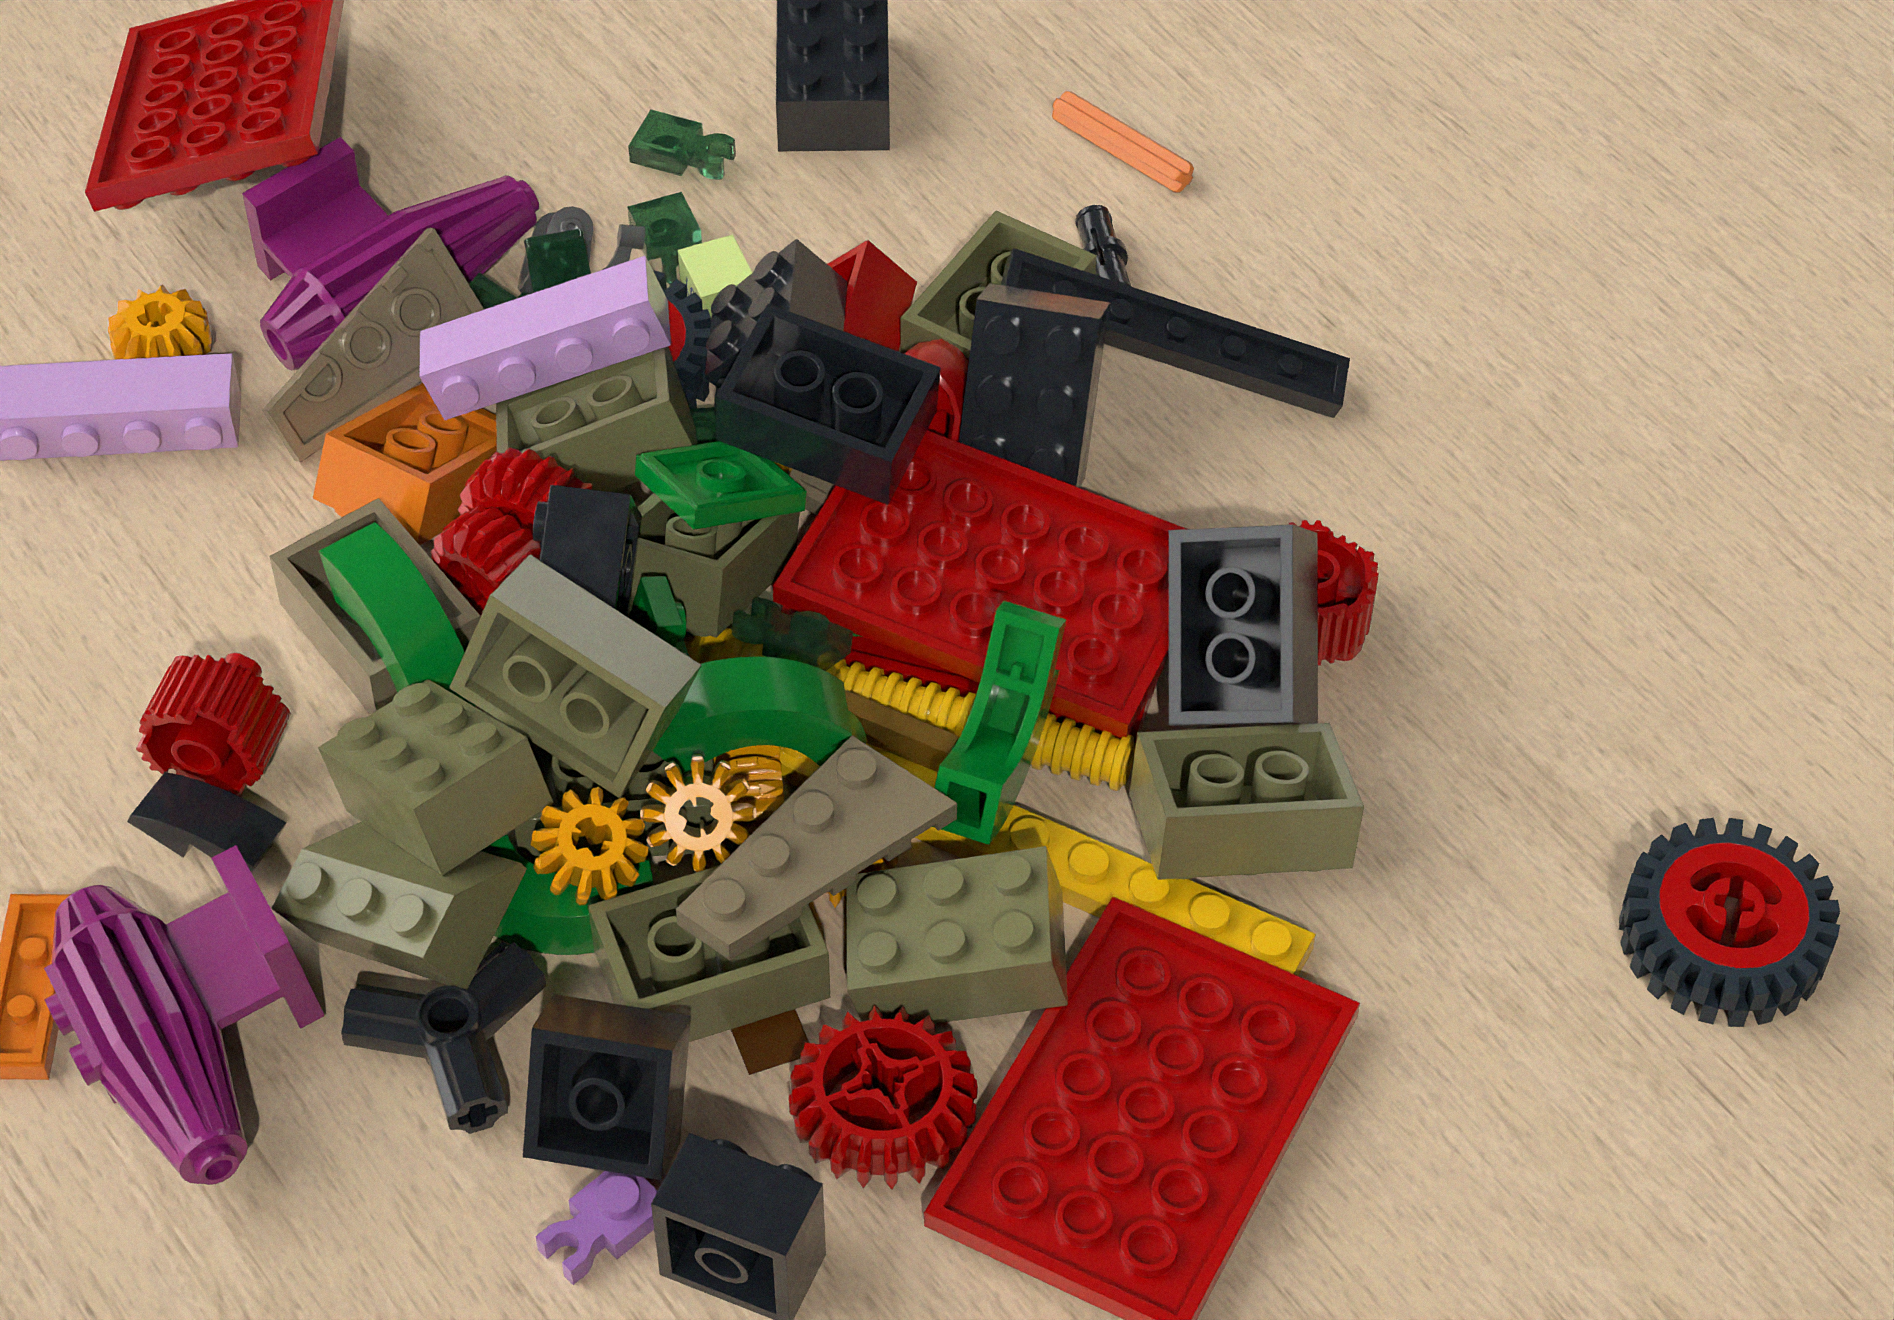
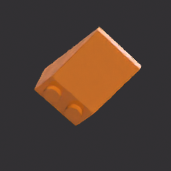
(406, 460)

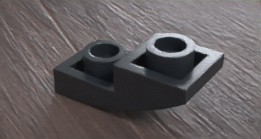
(198, 814)

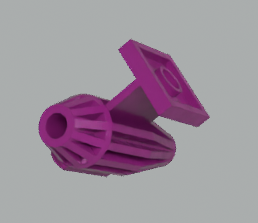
(341, 242)
(155, 1003)

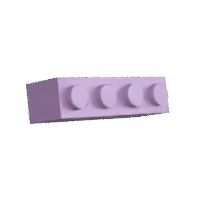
(544, 338)
(119, 407)

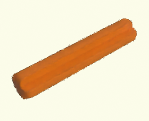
(1123, 141)

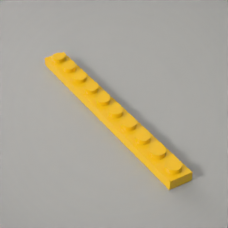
(1097, 872)

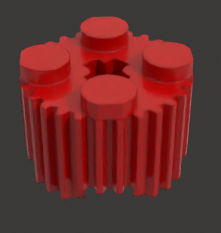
(1344, 594)
(213, 721)

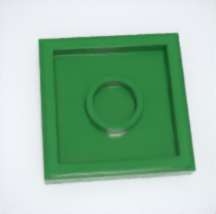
(719, 484)

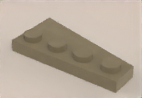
(373, 349)
(812, 845)

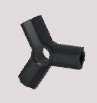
(461, 1059)

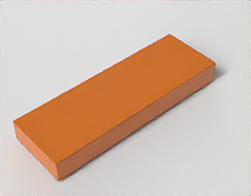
(26, 1023)

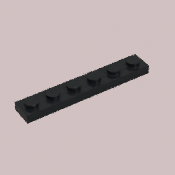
(1195, 337)

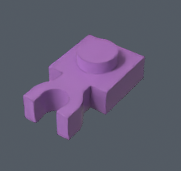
(607, 1214)

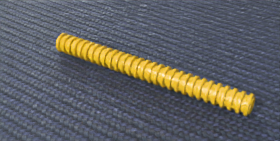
(1060, 744)

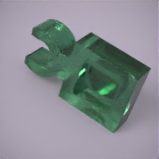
(676, 142)
(668, 228)
(796, 637)

